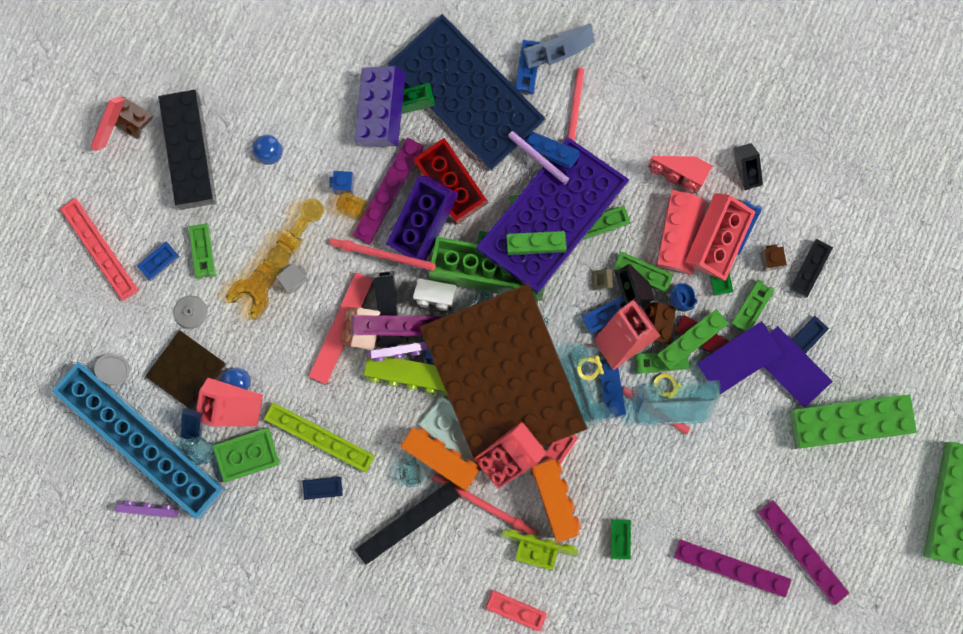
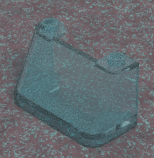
(652, 409)
(592, 412)

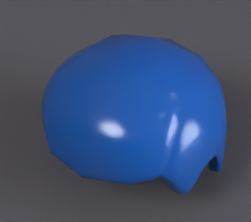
(267, 149)
(683, 297)
(237, 377)

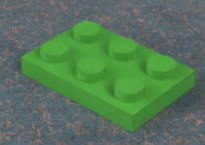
(246, 455)

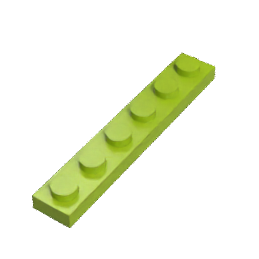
(319, 437)

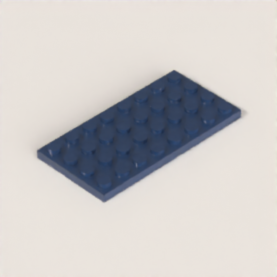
(468, 91)

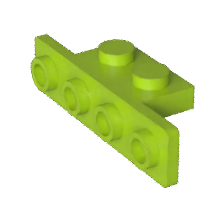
(538, 552)

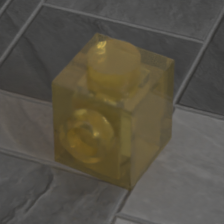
(351, 205)

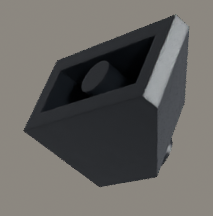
(748, 166)
(634, 286)

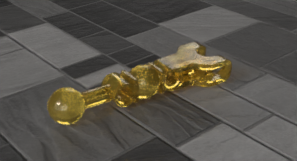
(277, 257)

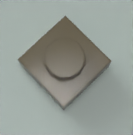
(602, 279)

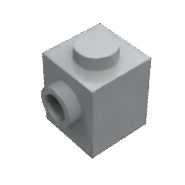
(292, 277)

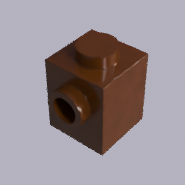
(773, 258)

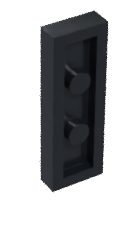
(811, 268)

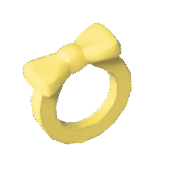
(599, 370)
(676, 386)

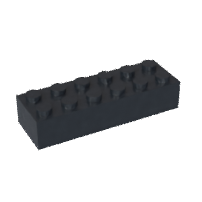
(187, 149)

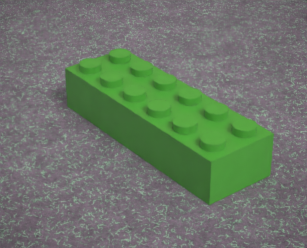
(464, 266)
(853, 421)
(946, 522)

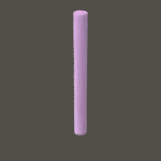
(538, 157)

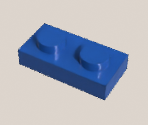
(158, 261)

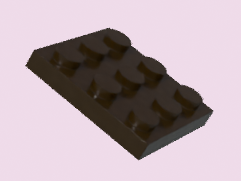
(184, 369)

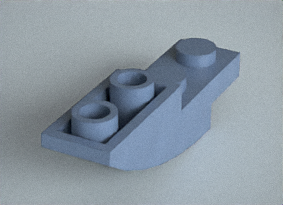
(560, 48)

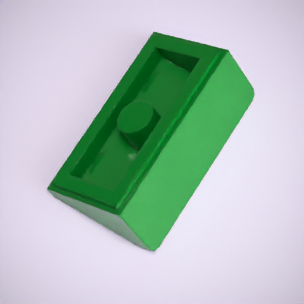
(417, 98)

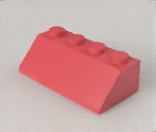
(680, 227)
(720, 236)

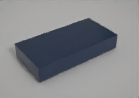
(810, 334)
(191, 424)
(322, 488)

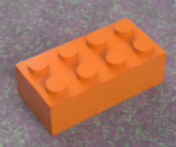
(439, 458)
(555, 500)

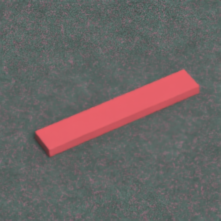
(99, 249)
(333, 345)

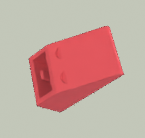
(684, 170)
(626, 335)
(228, 405)
(510, 455)

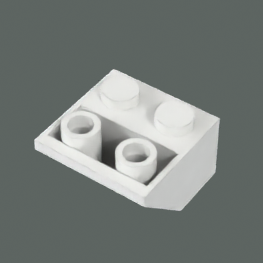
(435, 295)

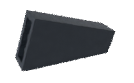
(387, 302)

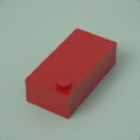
(446, 168)

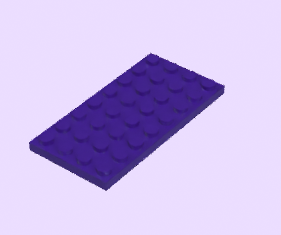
(554, 207)

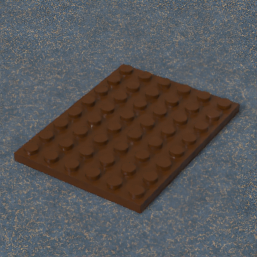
(503, 371)

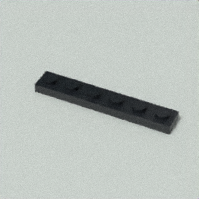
(407, 523)

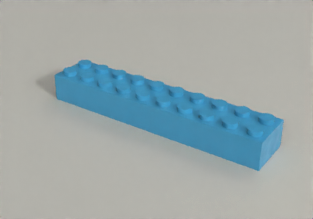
(139, 440)

